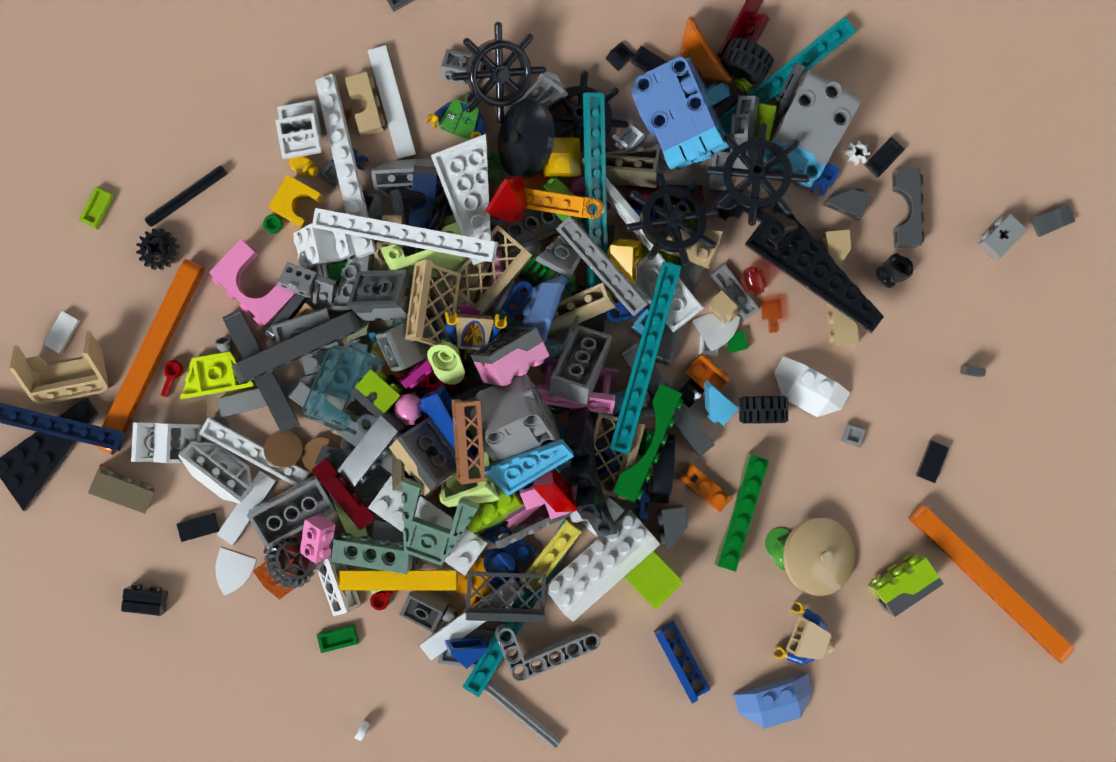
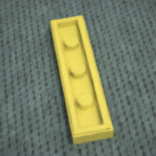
(552, 553)

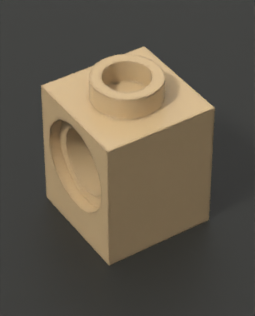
(723, 307)

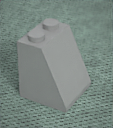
(401, 352)

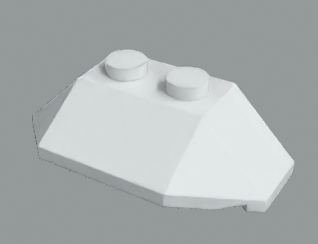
(809, 388)
(218, 470)

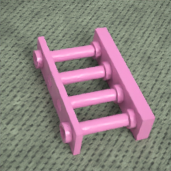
(597, 402)

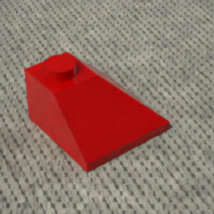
(509, 200)

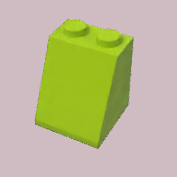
(654, 580)

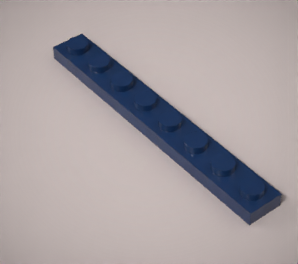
(61, 427)

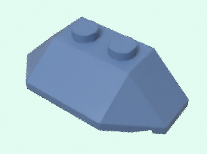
(543, 305)
(775, 701)

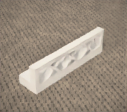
(347, 599)

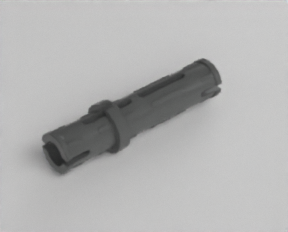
(788, 89)

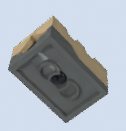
(426, 455)

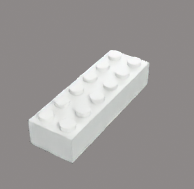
(390, 507)
(601, 566)

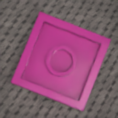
(415, 374)

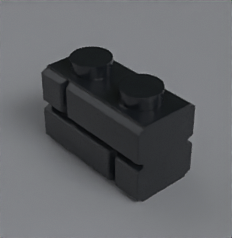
(144, 600)

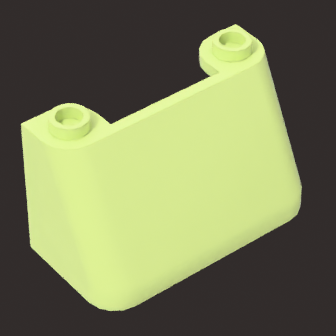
(397, 260)
(475, 492)

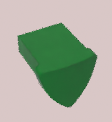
(646, 441)

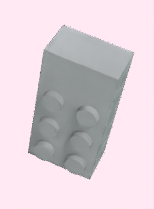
(580, 364)
(286, 512)

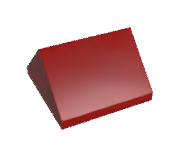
(556, 492)

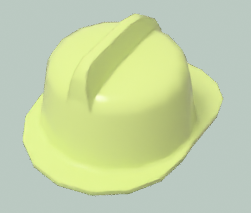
(446, 362)

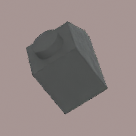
(850, 203)

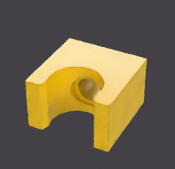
(289, 196)

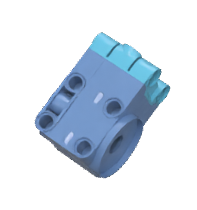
(679, 113)

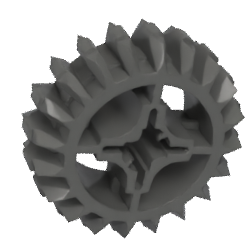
(300, 567)

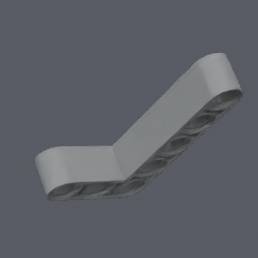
(543, 653)

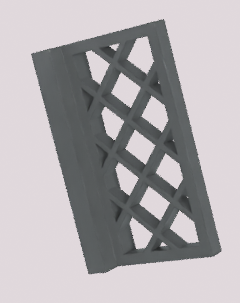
(505, 614)

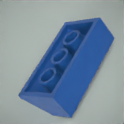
(439, 408)

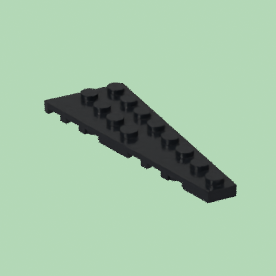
(816, 271)

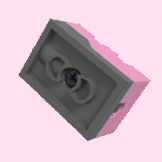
(510, 355)

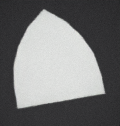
(714, 331)
(232, 570)

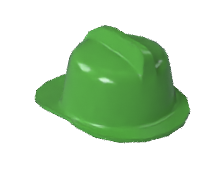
(775, 545)

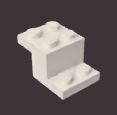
(299, 129)
(322, 246)
(162, 441)

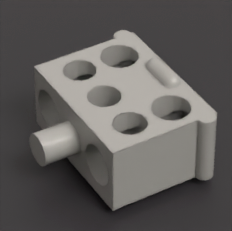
(295, 279)

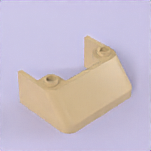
(61, 380)

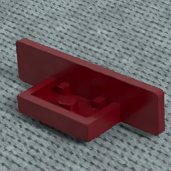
(747, 25)
(343, 494)

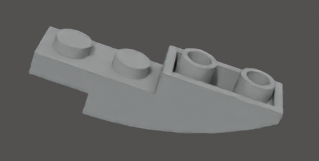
(744, 124)

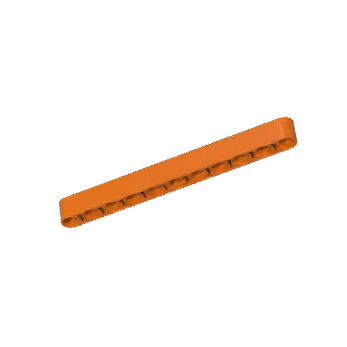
(153, 348)
(991, 583)

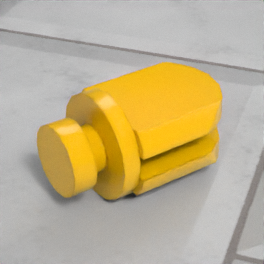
(304, 166)

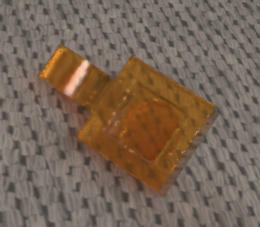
(771, 311)

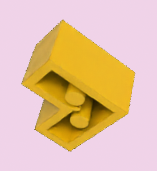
(626, 255)

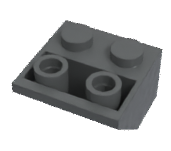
(673, 524)

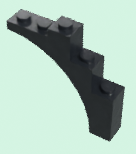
(584, 472)

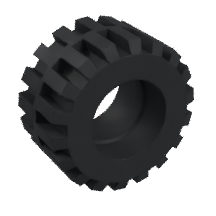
(747, 60)
(763, 409)

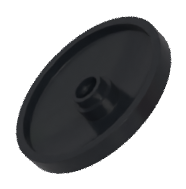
(526, 138)

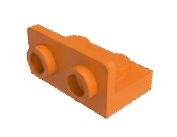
(703, 369)

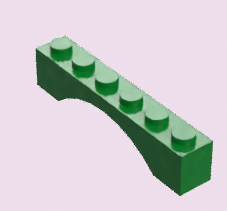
(631, 481)
(746, 500)

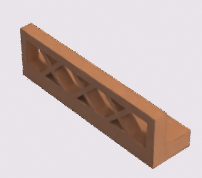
(460, 441)

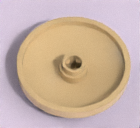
(819, 556)

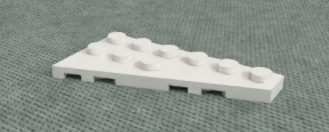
(466, 185)

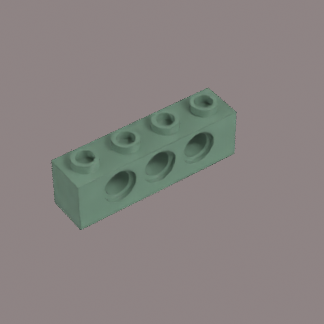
(344, 554)

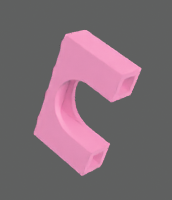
(229, 273)

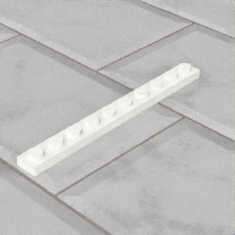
(344, 158)
(405, 235)

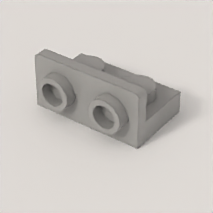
(454, 63)

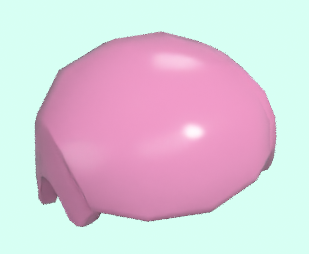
(408, 409)

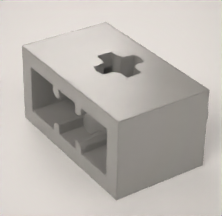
(1011, 231)

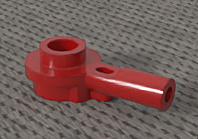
(173, 369)
(380, 599)

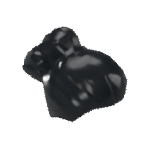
(896, 269)

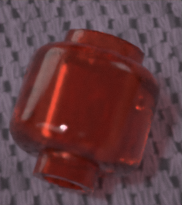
(754, 280)

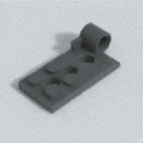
(527, 236)

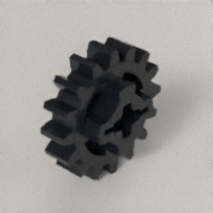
(162, 243)

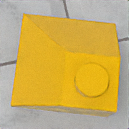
(564, 159)

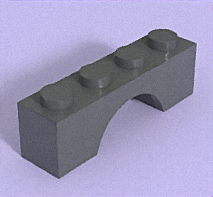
(908, 185)

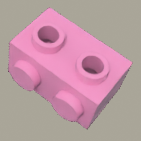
(317, 538)

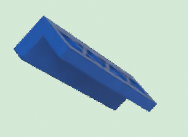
(675, 664)

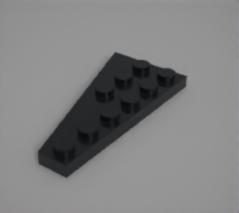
(39, 456)

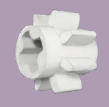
(861, 157)

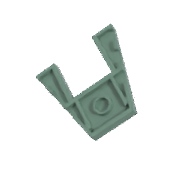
(426, 538)

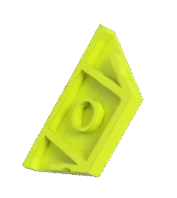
(212, 375)

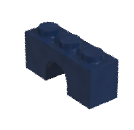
(424, 181)

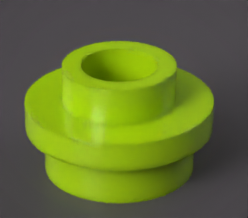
(743, 84)

